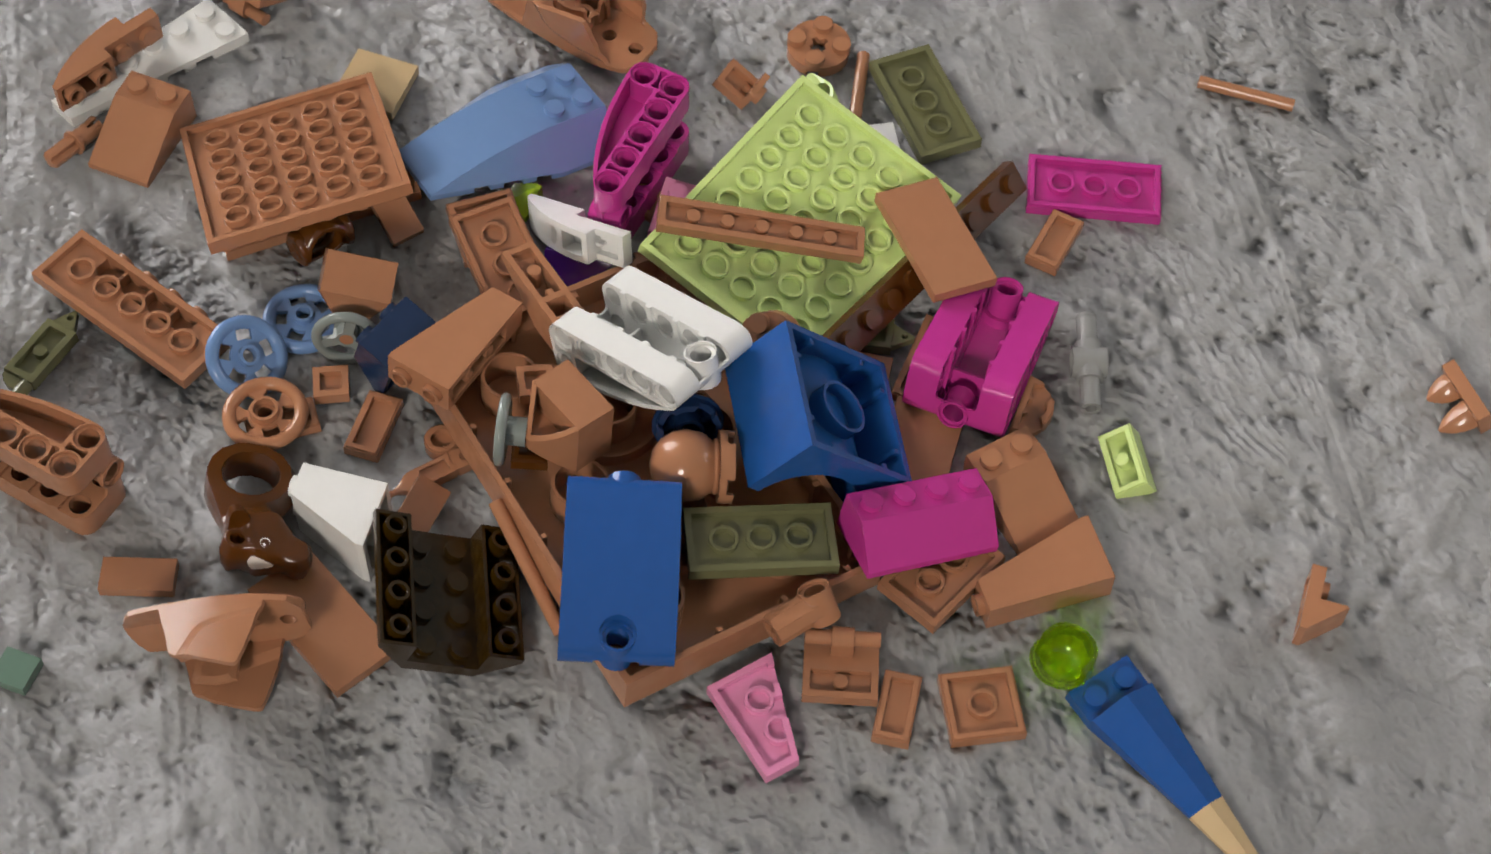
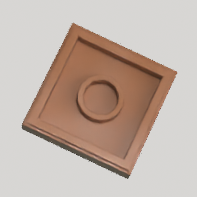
(981, 706)

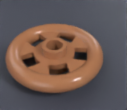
(257, 389)

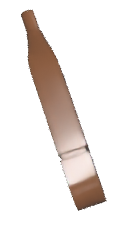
(438, 470)

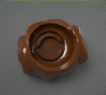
(310, 241)

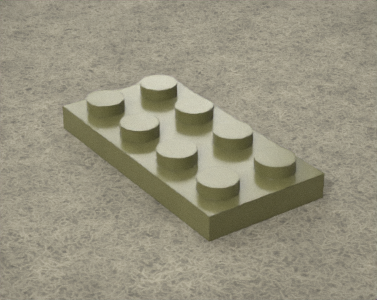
(924, 104)
(760, 541)

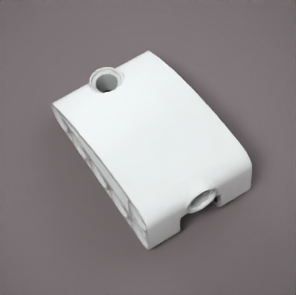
(648, 342)

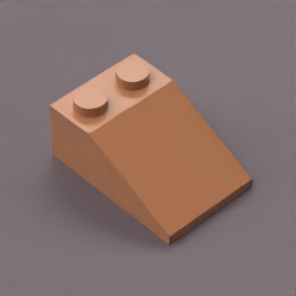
(142, 128)
(1024, 489)

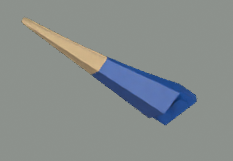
(1139, 727)

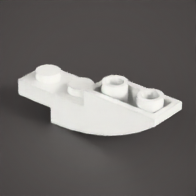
(577, 237)

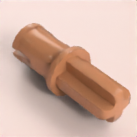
(73, 142)

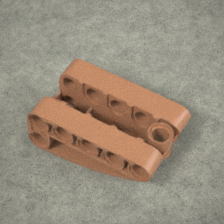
(60, 457)

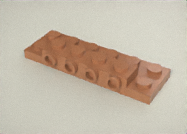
(129, 306)

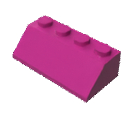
(919, 522)

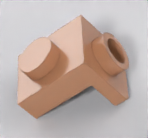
(740, 85)

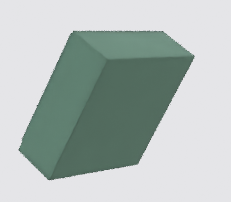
(18, 670)

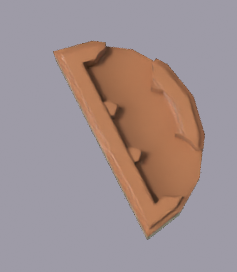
(1034, 409)

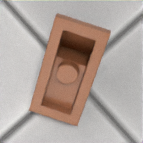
(1315, 612)

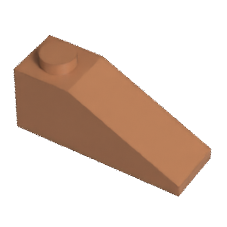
(538, 286)

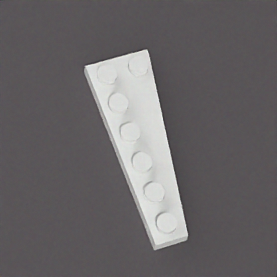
(186, 40)

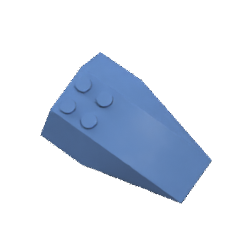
(510, 134)

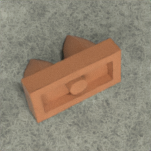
(1466, 414)

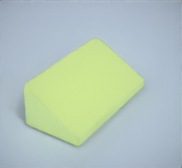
(1126, 462)

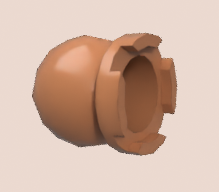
(697, 462)

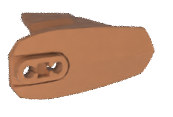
(589, 29)

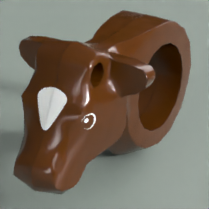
(252, 525)

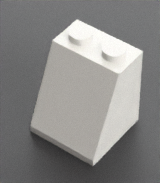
(338, 513)

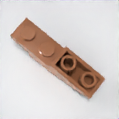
(95, 59)

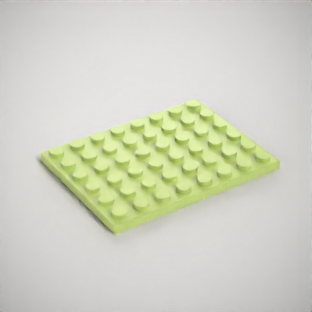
(805, 162)

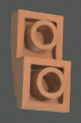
(424, 503)

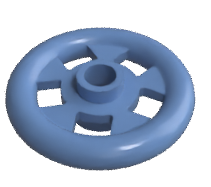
(281, 304)
(226, 335)

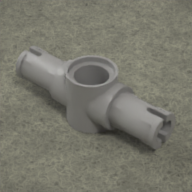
(1088, 362)

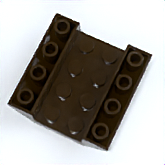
(446, 598)

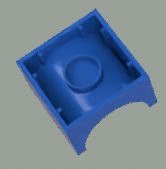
(815, 411)

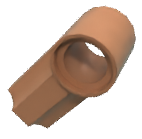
(811, 608)

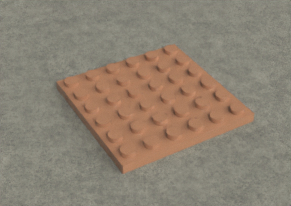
(293, 163)

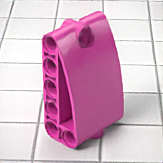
(639, 144)
(980, 356)

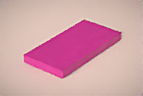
(1094, 189)

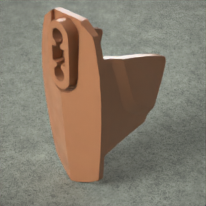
(225, 640)

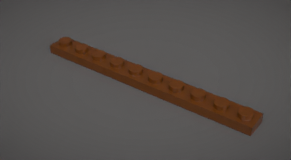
(902, 284)

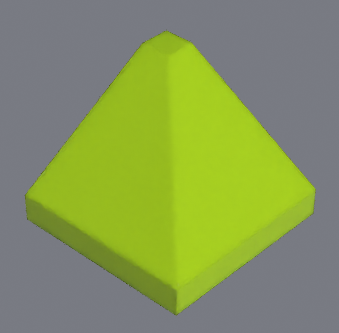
(520, 194)

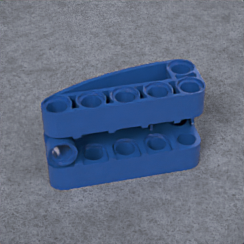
(620, 571)

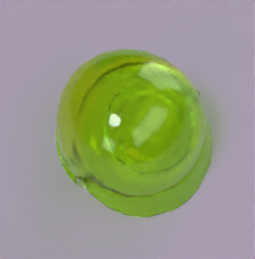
(1064, 656)

